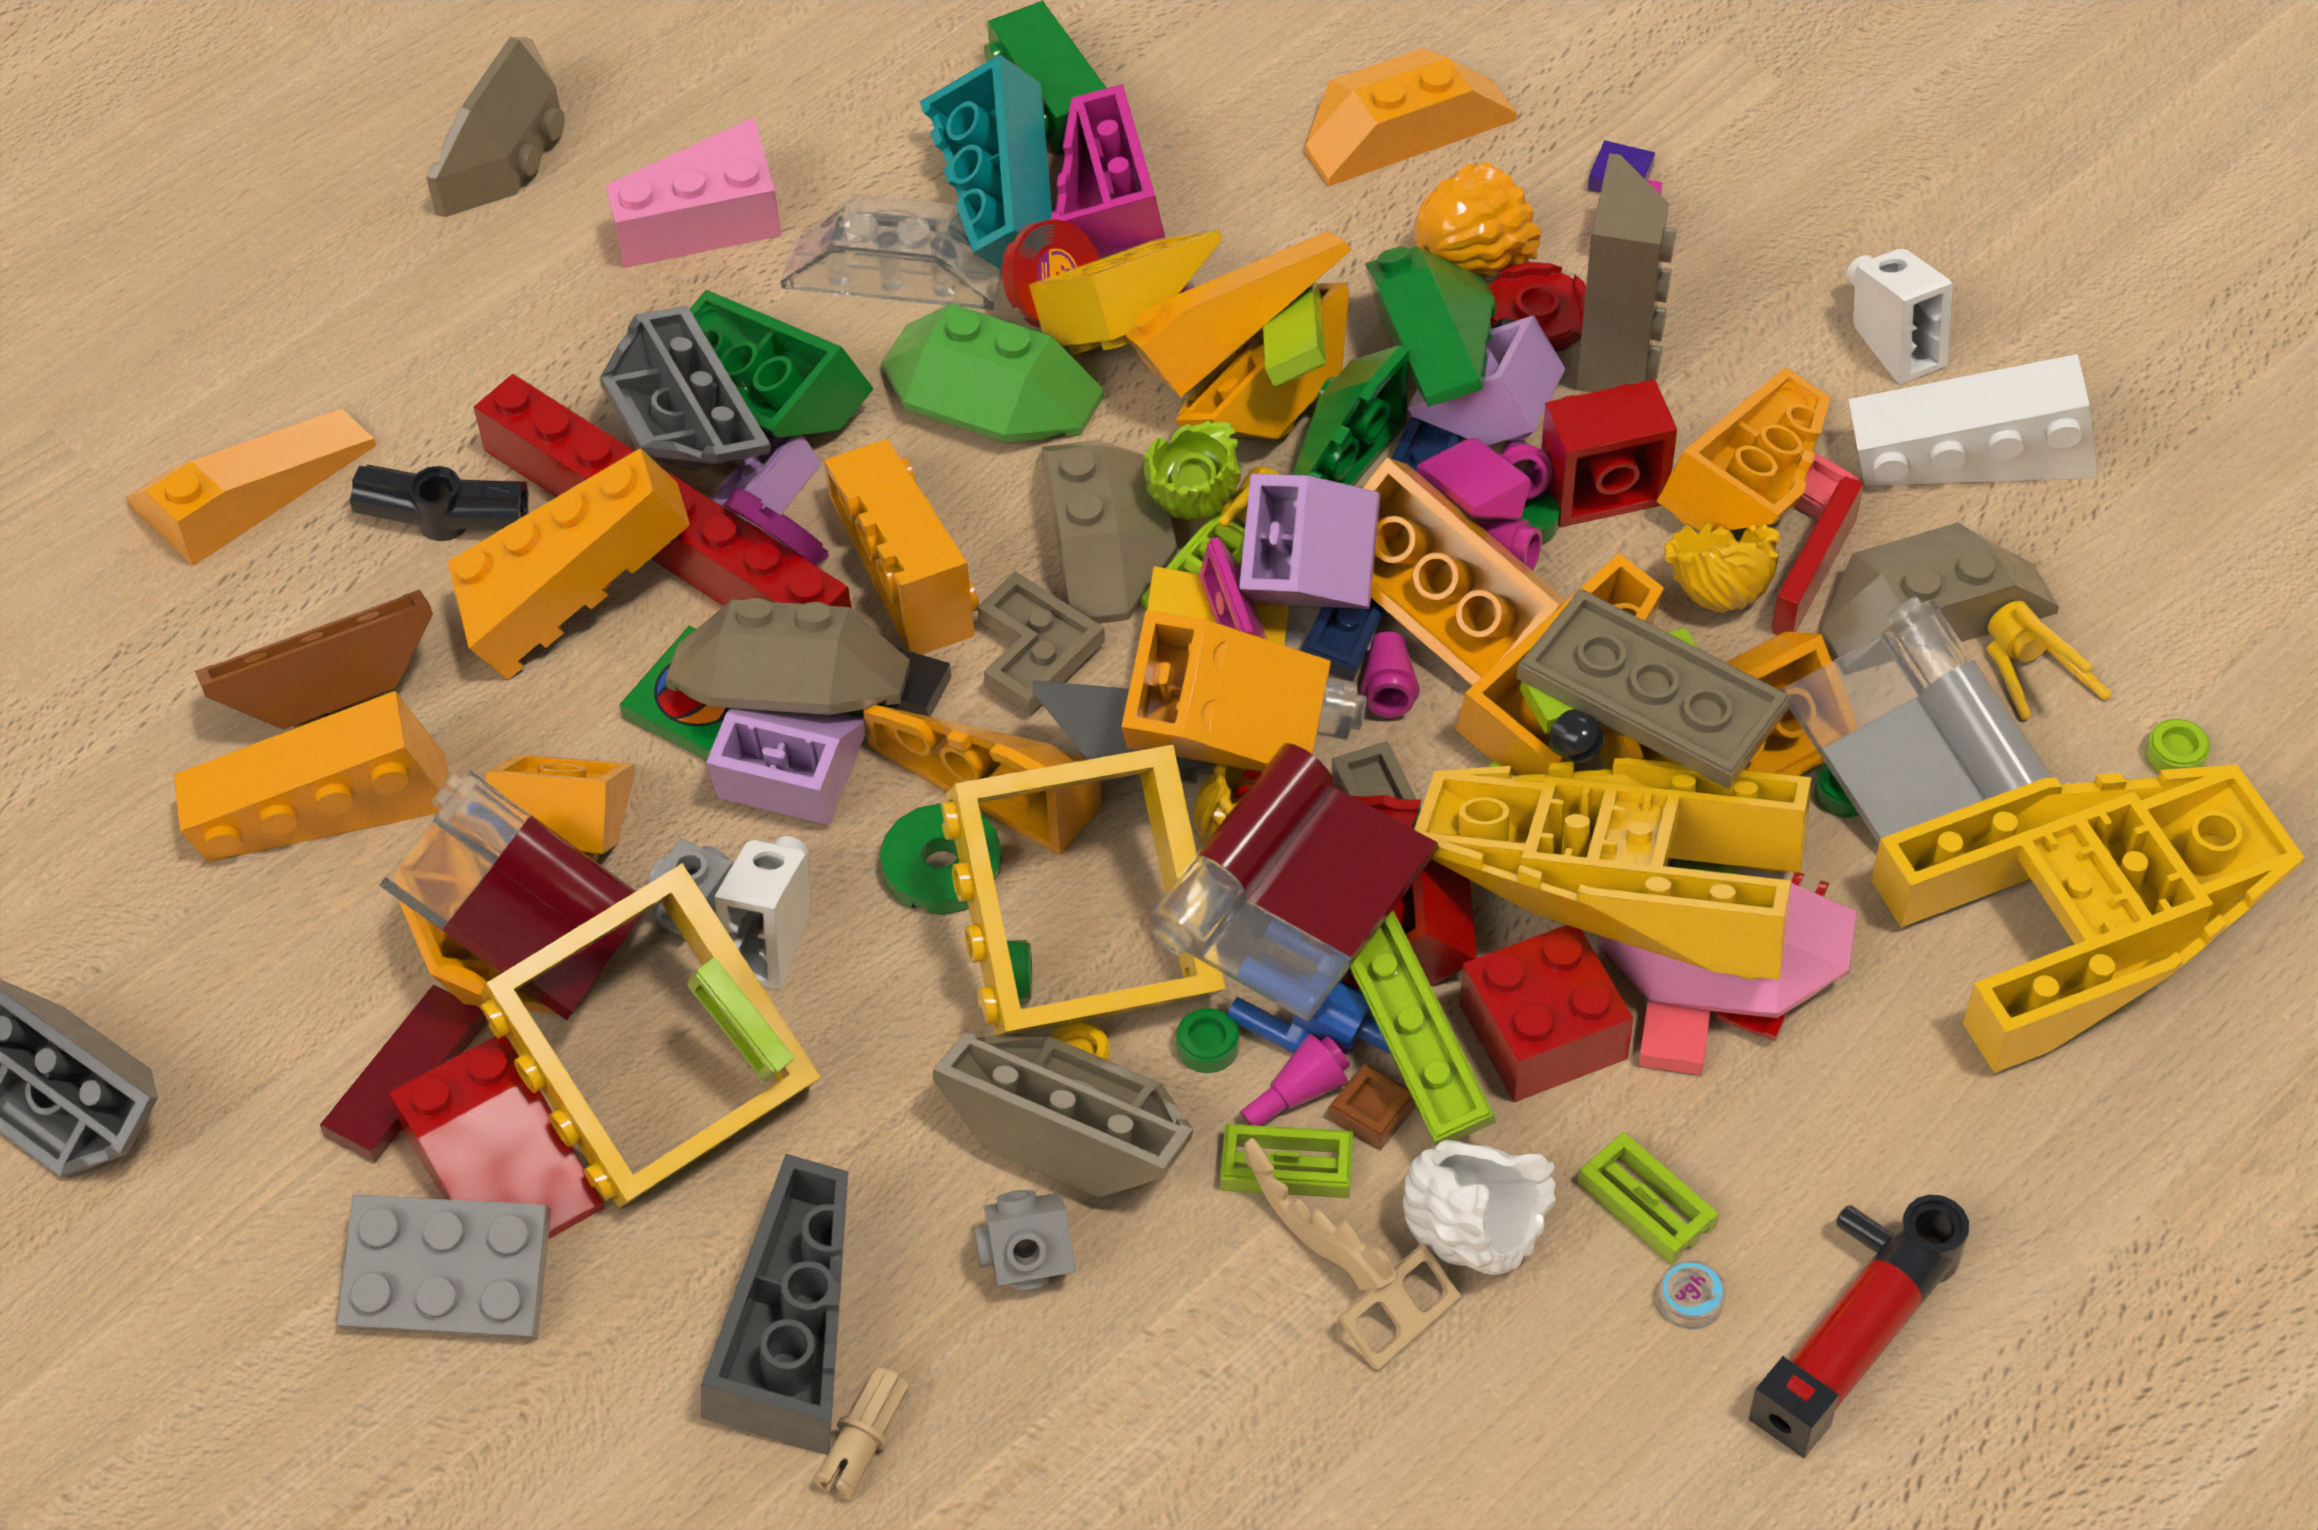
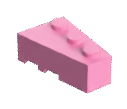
(696, 199)

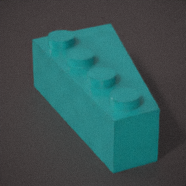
(993, 153)

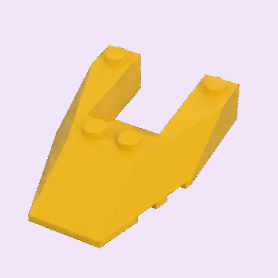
(1599, 848)
(2125, 864)

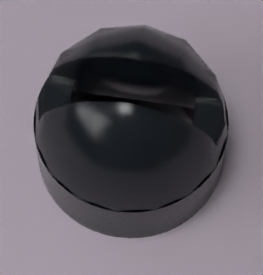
(1576, 737)

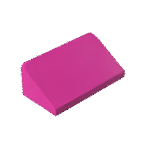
(1478, 480)
(1221, 582)

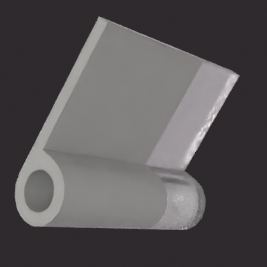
(1912, 724)

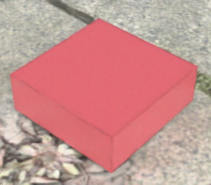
(1821, 482)
(1674, 1038)

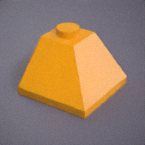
(569, 795)

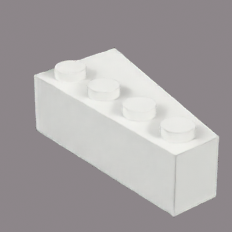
(1979, 428)

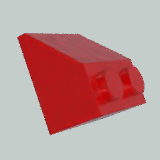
(1437, 922)

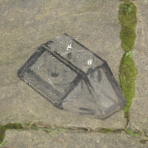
(892, 253)

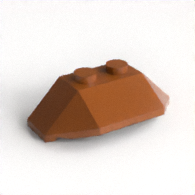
(322, 667)

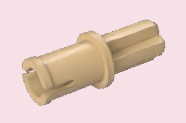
(862, 1432)

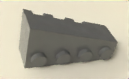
(781, 1330)

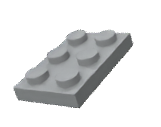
(444, 1266)

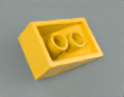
(1104, 297)

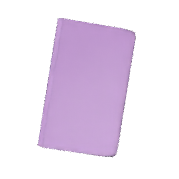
(774, 475)

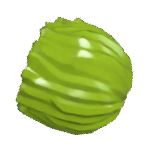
(1194, 471)

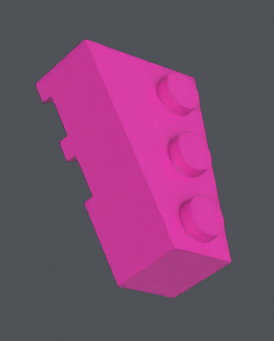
(1106, 176)

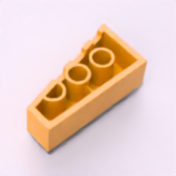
(903, 547)
(1494, 709)
(313, 782)

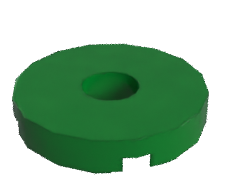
(905, 856)

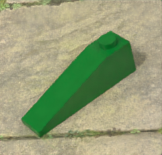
(783, 373)

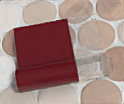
(1291, 884)
(508, 888)

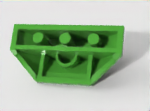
(990, 377)

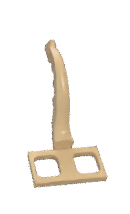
(1365, 1264)

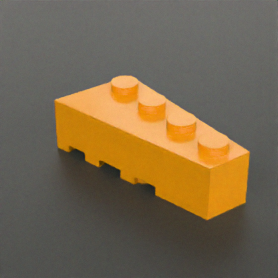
(562, 557)

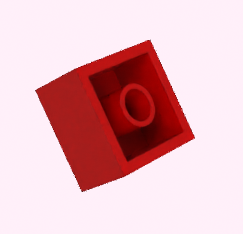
(1608, 451)
(1545, 1011)

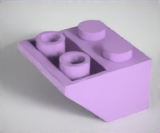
(1309, 542)
(785, 760)

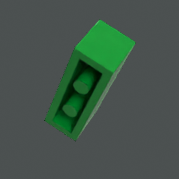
(1044, 50)

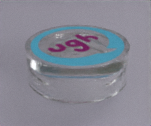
(1691, 1294)

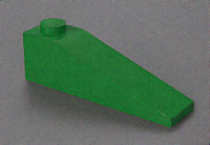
(1438, 316)
(1356, 417)

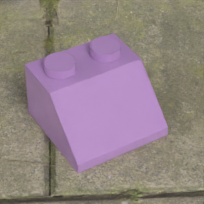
(1516, 385)

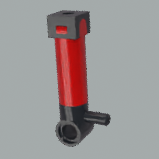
(1802, 1393)

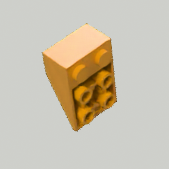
(1221, 693)

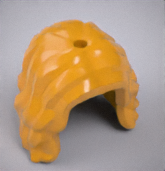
(1478, 221)

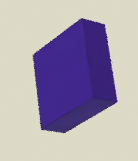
(1638, 158)

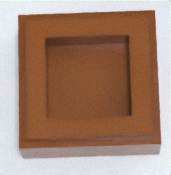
(1371, 1106)

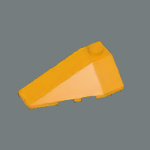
(1210, 322)
(1751, 460)
(233, 489)
(960, 753)

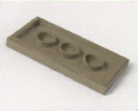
(1654, 688)

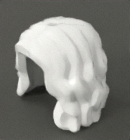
(1478, 1204)

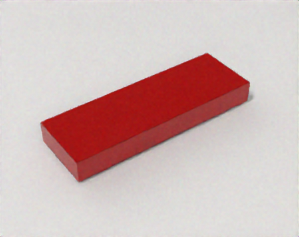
(1817, 556)

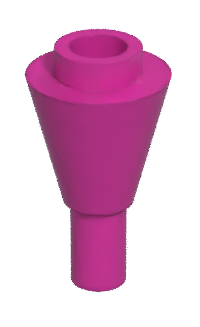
(1309, 1073)

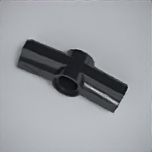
(438, 500)

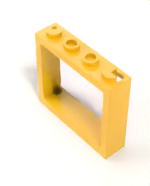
(976, 884)
(543, 1070)

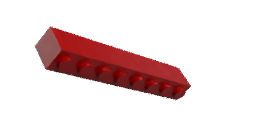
(713, 554)

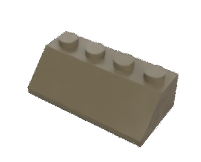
(1625, 282)

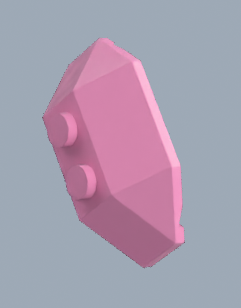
(1815, 956)

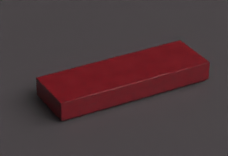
(428, 1037)

